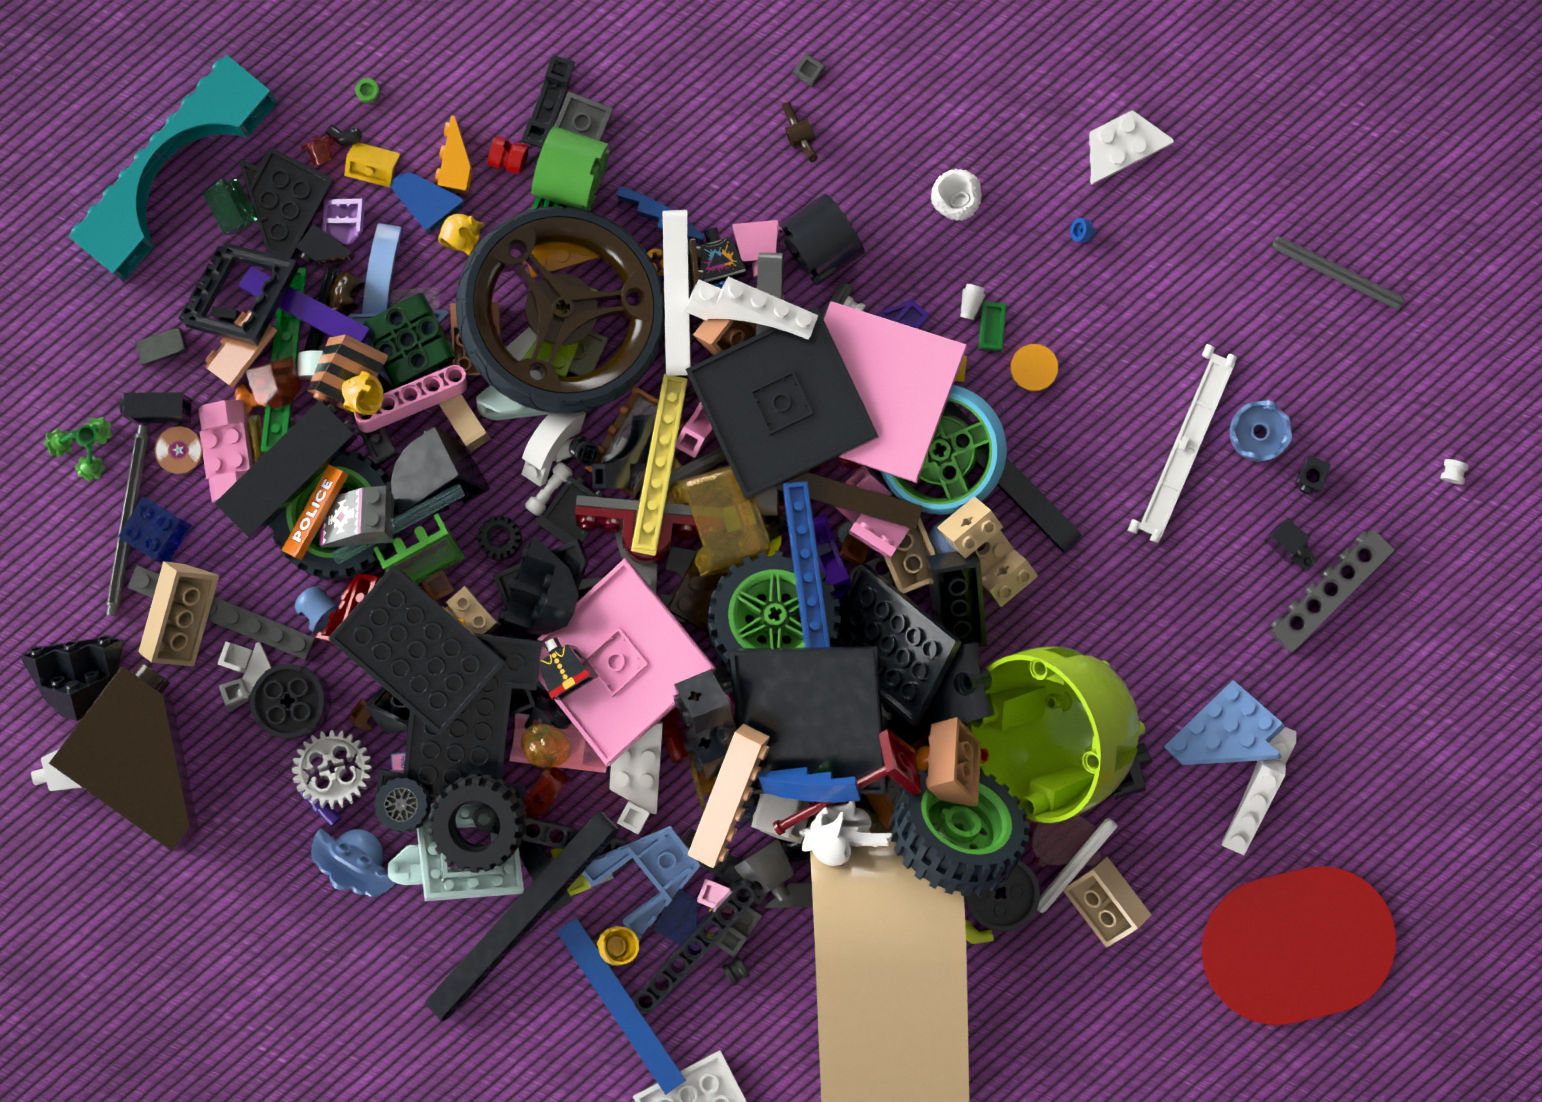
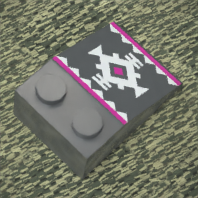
(359, 518)

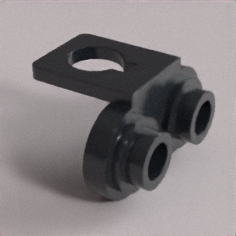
(548, 712)

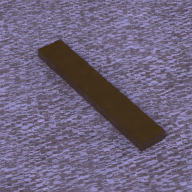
(860, 500)

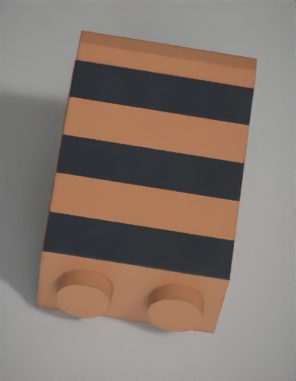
(340, 361)

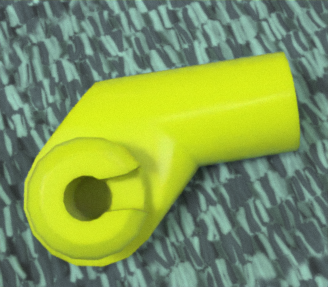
(975, 936)

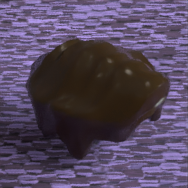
(345, 292)

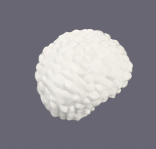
(956, 194)

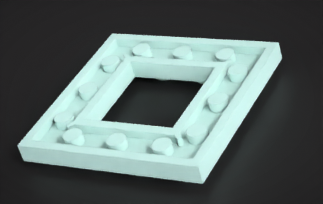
(442, 885)

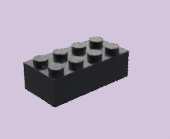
(958, 595)

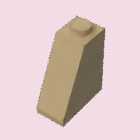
(465, 422)

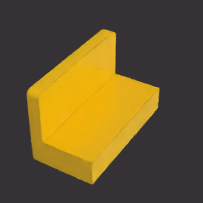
(371, 164)

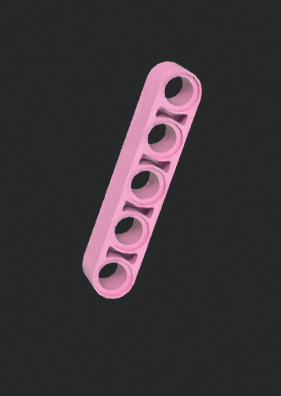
(424, 397)

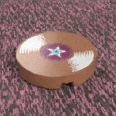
(178, 450)

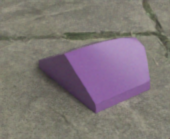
(343, 219)

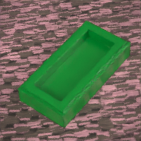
(992, 326)

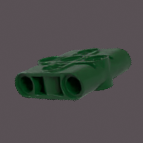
(416, 317)

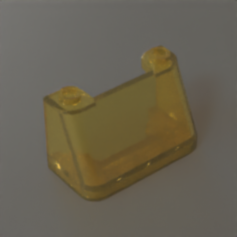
(724, 520)

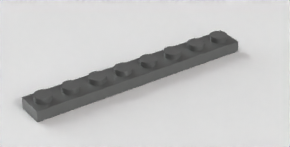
(238, 619)

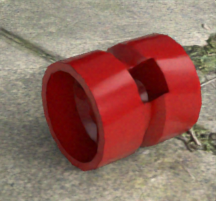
(508, 155)

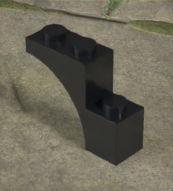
(616, 471)

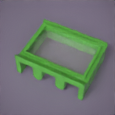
(426, 556)

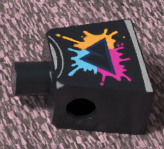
(720, 258)

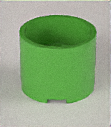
(570, 169)

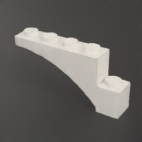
(749, 304)
(1259, 794)

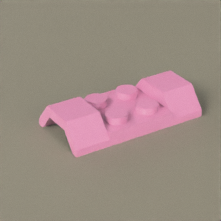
(224, 444)
(581, 755)

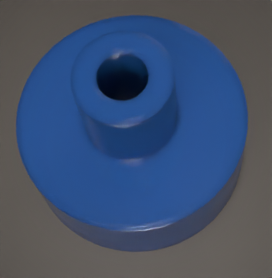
(1082, 230)

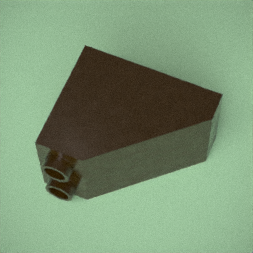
(133, 757)

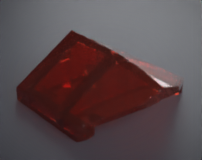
(274, 382)

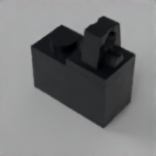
(1291, 544)

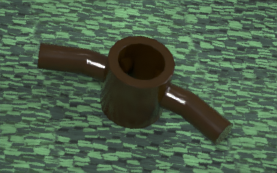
(799, 133)

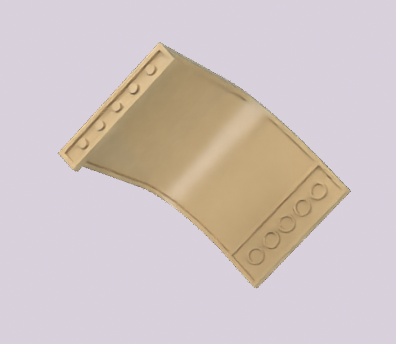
(889, 981)

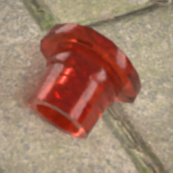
(319, 149)

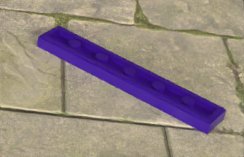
(307, 309)

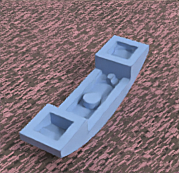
(381, 268)

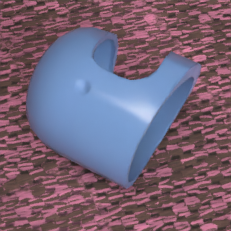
(314, 604)

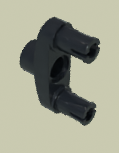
(1136, 780)

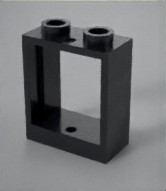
(156, 407)

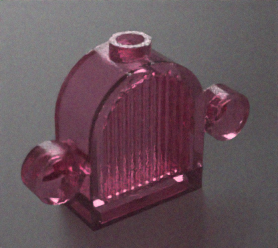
(1060, 841)

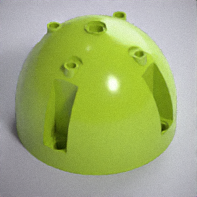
(1058, 731)

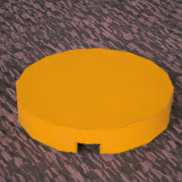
(1034, 367)

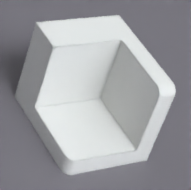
(235, 657)
(633, 817)

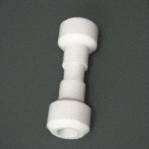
(560, 474)

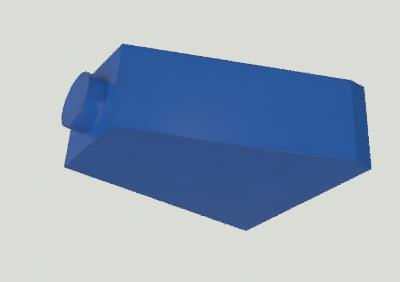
(426, 201)

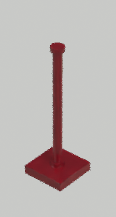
(899, 764)

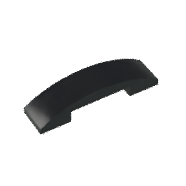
(549, 101)

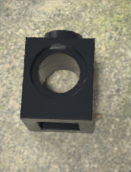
(1321, 470)

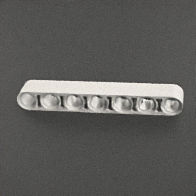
(676, 292)

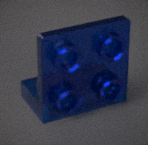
(154, 531)

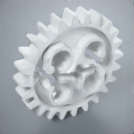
(327, 748)

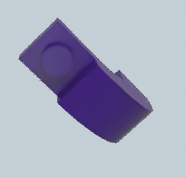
(829, 558)

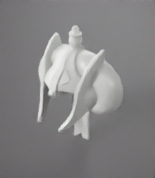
(837, 830)

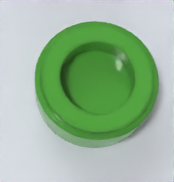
(367, 90)

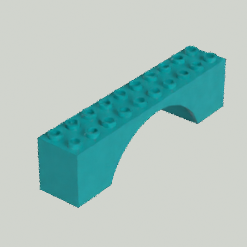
(223, 104)

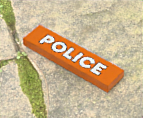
(314, 512)

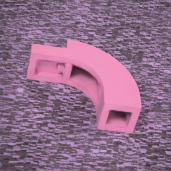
(695, 433)

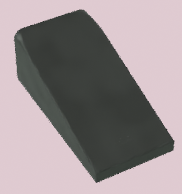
(162, 346)

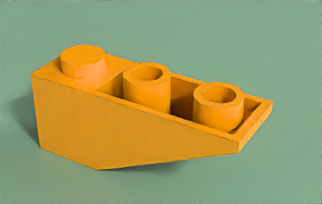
(455, 168)

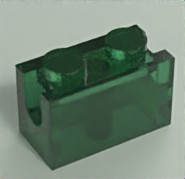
(230, 206)

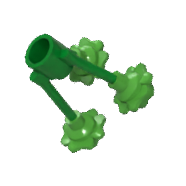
(86, 436)

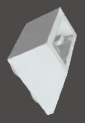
(774, 808)

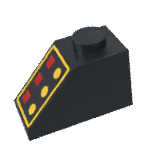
(322, 248)

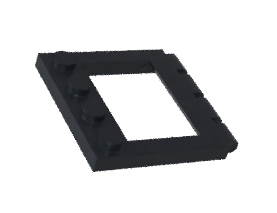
(261, 311)

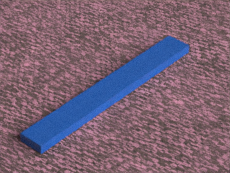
(806, 564)
(621, 1006)

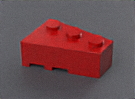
(351, 598)

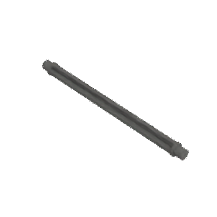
(129, 506)

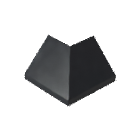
(388, 712)

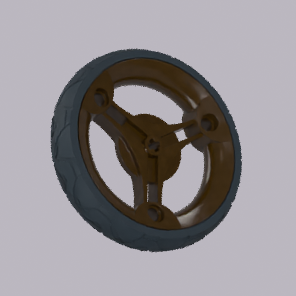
(587, 231)

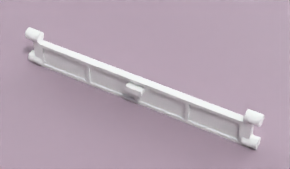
(1186, 445)

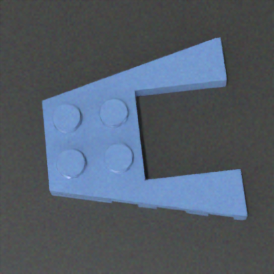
(664, 861)

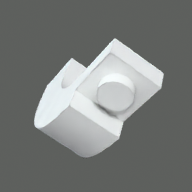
(546, 443)

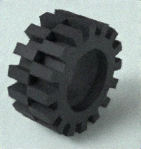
(496, 523)

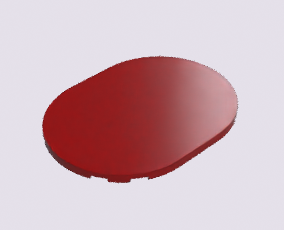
(1298, 945)

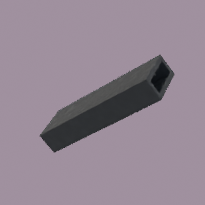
(287, 469)

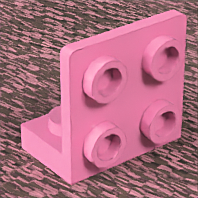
(879, 534)

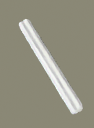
(1076, 864)

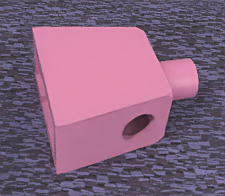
(755, 239)

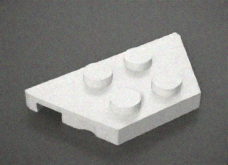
(1123, 144)
(637, 771)

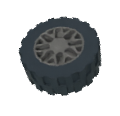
(403, 805)

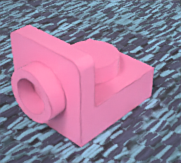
(712, 893)

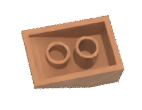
(723, 334)

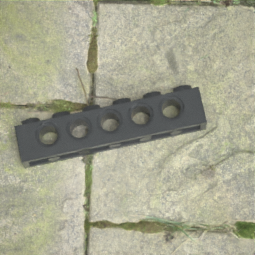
(1378, 552)

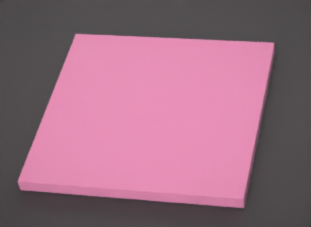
(901, 381)
(638, 660)

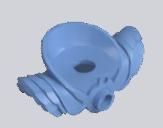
(352, 861)

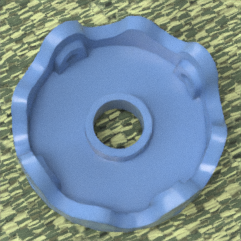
(1272, 419)

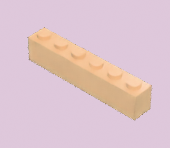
(728, 796)

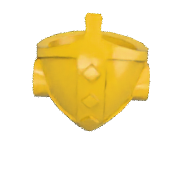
(362, 394)

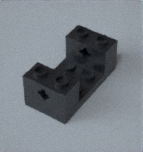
(711, 718)

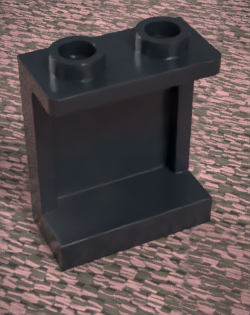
(560, 516)

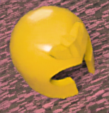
(460, 233)
(618, 945)

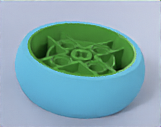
(961, 458)

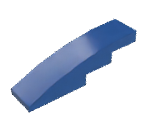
(654, 210)
(801, 785)

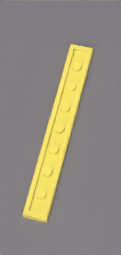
(659, 465)

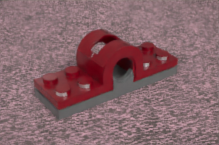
(622, 515)

